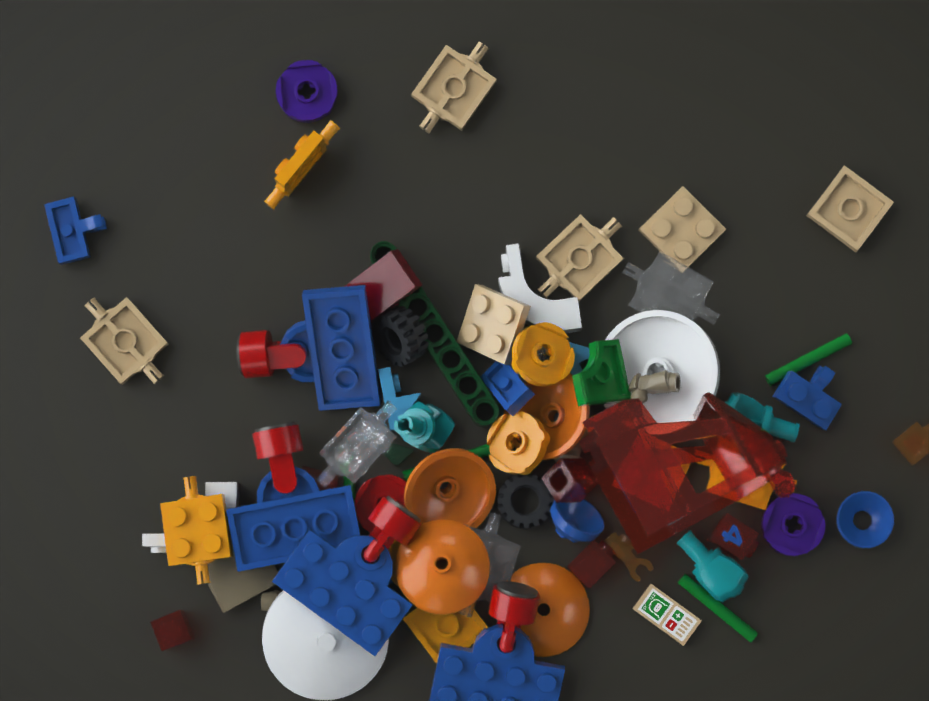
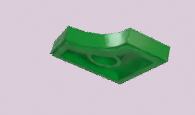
(604, 377)

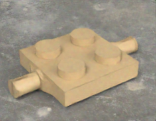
(454, 87)
(579, 257)
(124, 340)

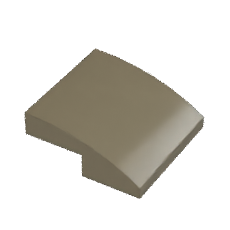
(236, 587)

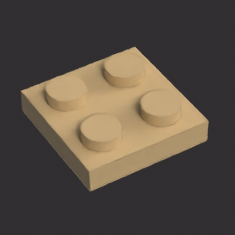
(850, 208)
(682, 228)
(492, 323)

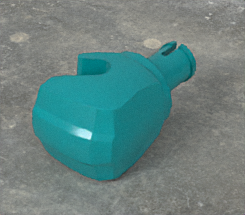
(763, 416)
(425, 427)
(713, 570)

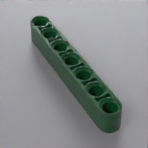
(447, 345)

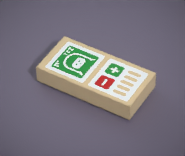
(666, 614)

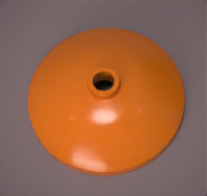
(545, 404)
(468, 493)
(446, 589)
(567, 607)

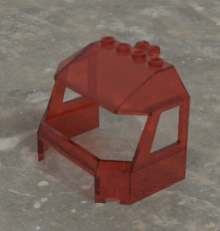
(646, 477)

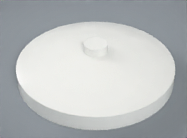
(674, 343)
(314, 655)

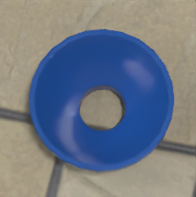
(881, 519)
(577, 521)

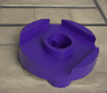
(296, 105)
(776, 532)

